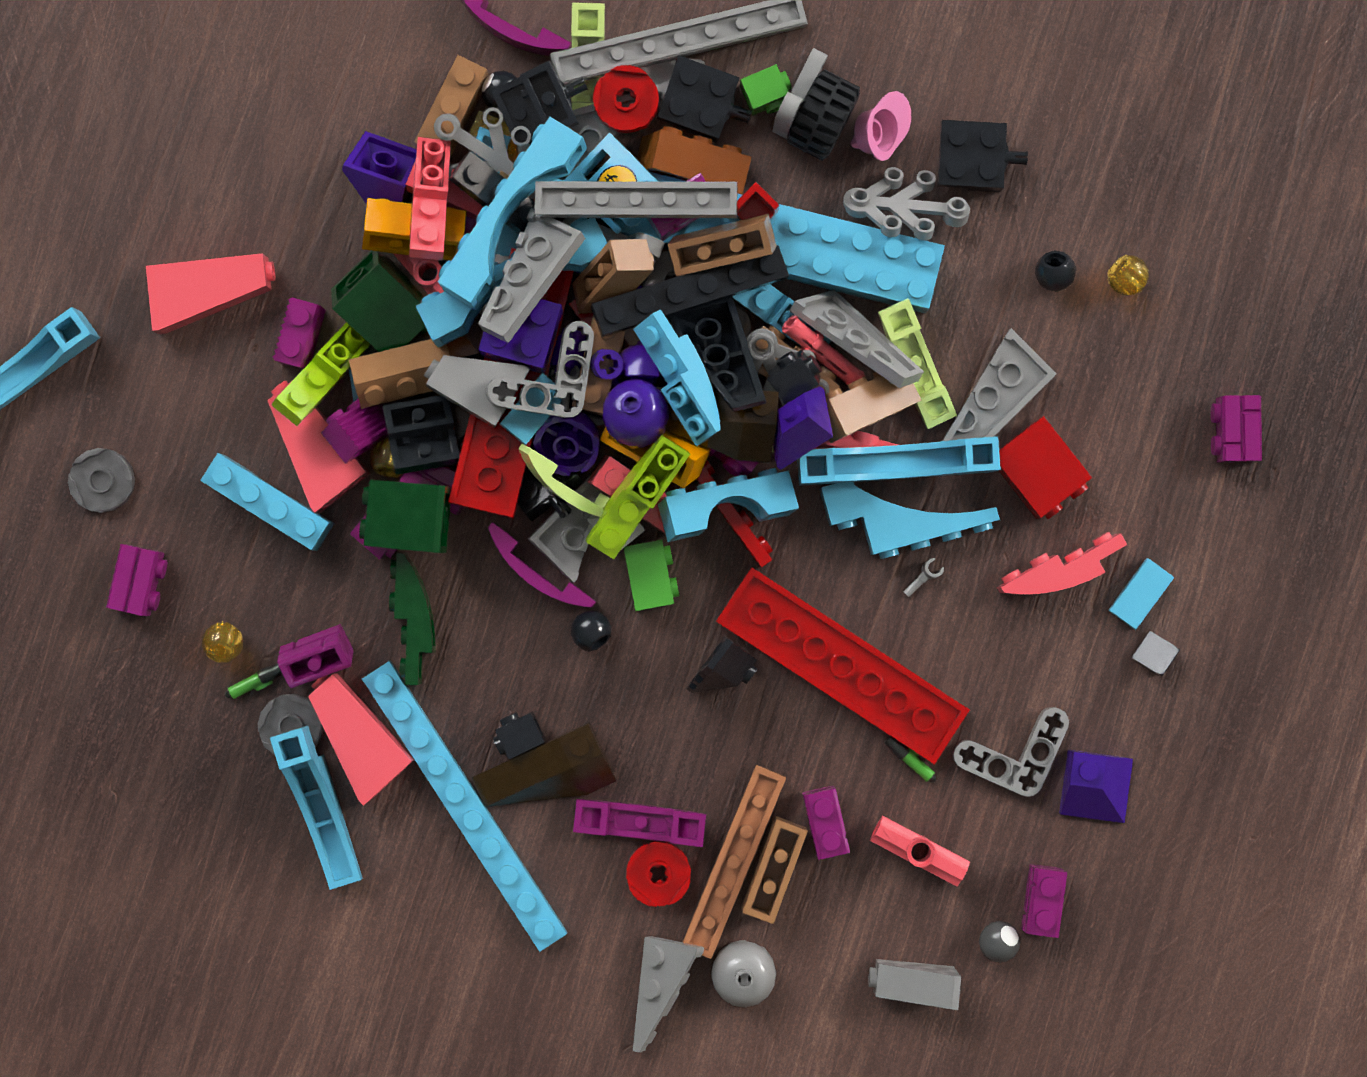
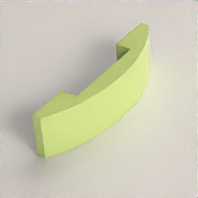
(587, 28)
(904, 332)
(543, 470)

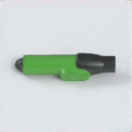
(257, 681)
(911, 759)

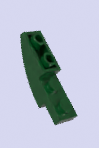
(412, 603)

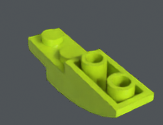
(320, 375)
(636, 495)

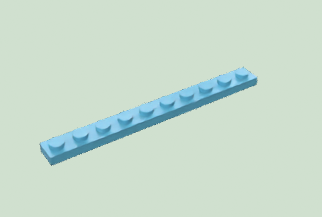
(465, 806)

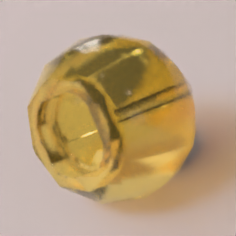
(1128, 275)
(382, 460)
(222, 642)

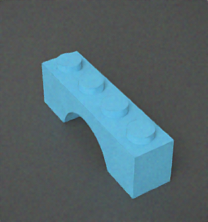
(766, 496)
(267, 502)

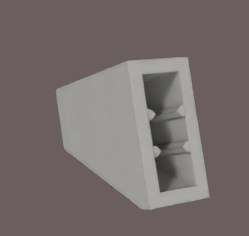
(466, 380)
(916, 983)

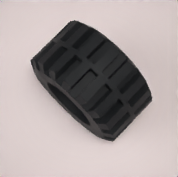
(823, 114)

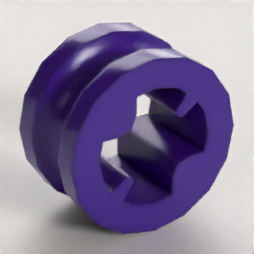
(602, 373)

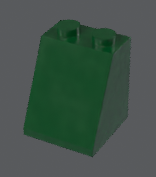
(379, 302)
(406, 516)

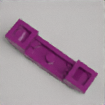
(544, 44)
(507, 544)
(640, 822)

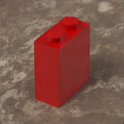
(1042, 469)

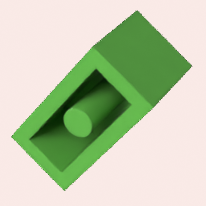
(650, 575)

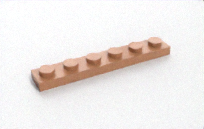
(734, 859)

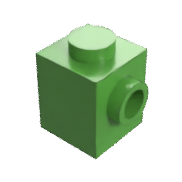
(765, 90)

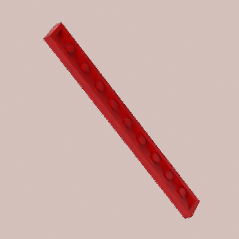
(739, 520)

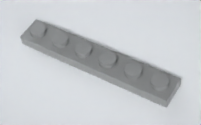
(635, 199)

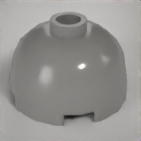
(742, 960)

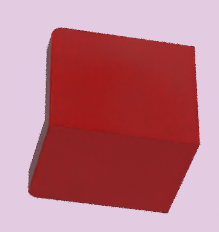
(756, 203)

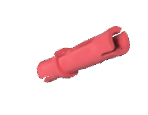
(823, 351)

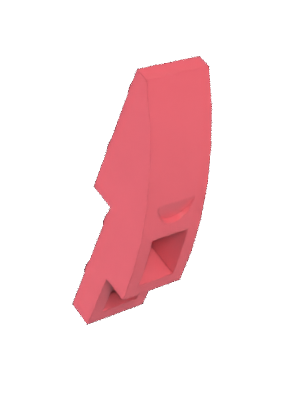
(429, 199)
(1051, 575)

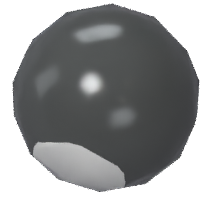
(999, 941)

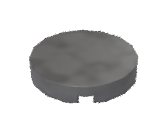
(101, 480)
(287, 714)

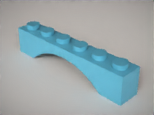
(549, 157)
(450, 318)
(45, 353)
(899, 461)

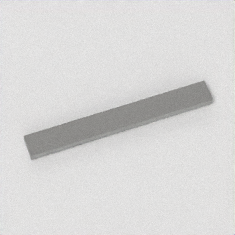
(680, 39)

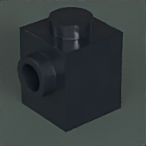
(794, 375)
(518, 734)

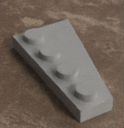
(537, 262)
(854, 333)
(1002, 391)

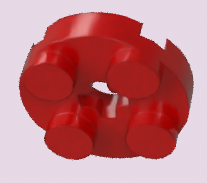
(614, 84)
(659, 892)

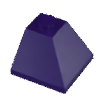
(380, 168)
(801, 427)
(1096, 786)

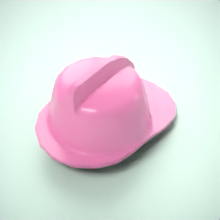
(883, 127)

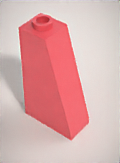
(200, 288)
(316, 463)
(360, 740)

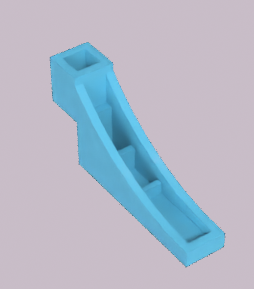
(894, 526)
(319, 804)

